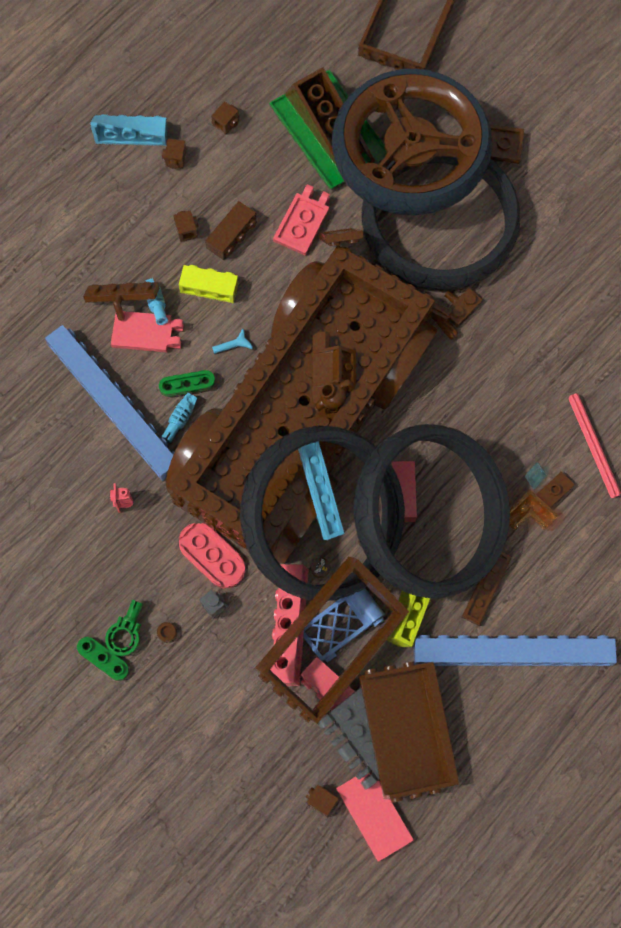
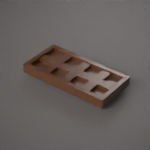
(334, 237)

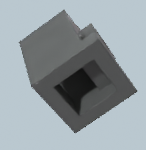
(213, 603)

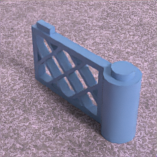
(365, 610)

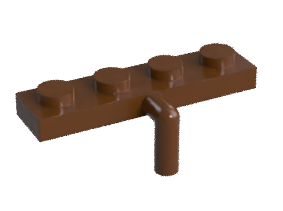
(121, 292)

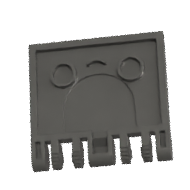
(353, 723)

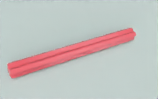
(594, 446)

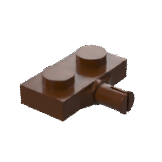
(462, 305)

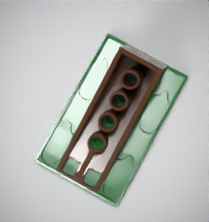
(309, 116)

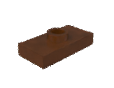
(555, 489)

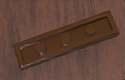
(485, 591)

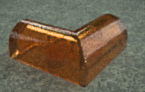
(531, 506)

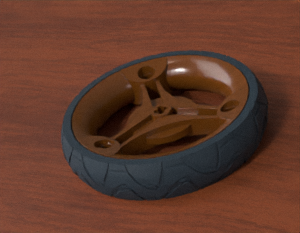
(412, 141)

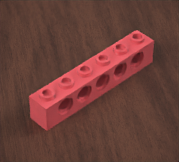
(290, 674)

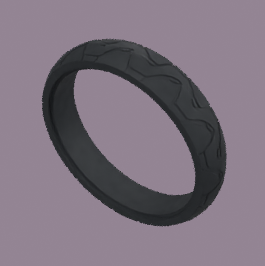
(453, 278)
(253, 496)
(494, 501)

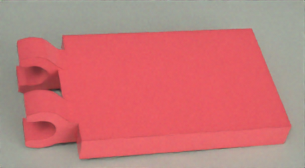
(302, 221)
(142, 332)

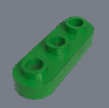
(194, 378)
(109, 664)

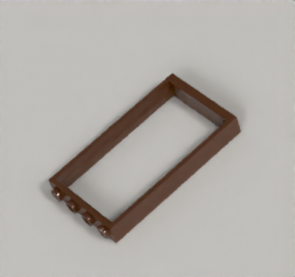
(395, 61)
(281, 689)

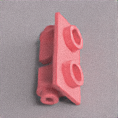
(121, 498)

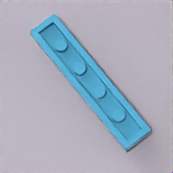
(321, 490)

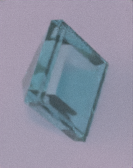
(535, 475)

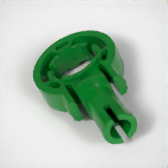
(133, 629)

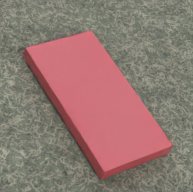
(375, 817)

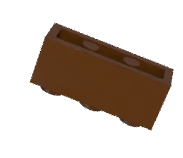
(231, 230)

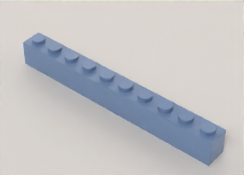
(110, 400)
(515, 652)

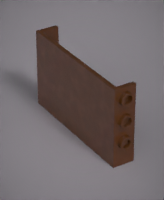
(408, 730)

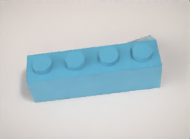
(129, 130)

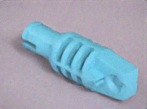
(157, 307)
(179, 416)

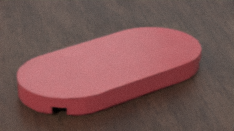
(212, 555)

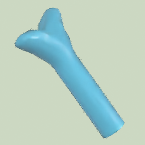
(240, 341)

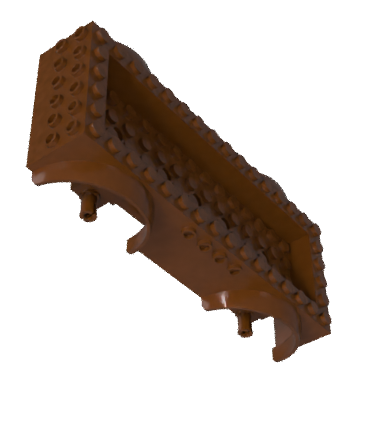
(225, 443)

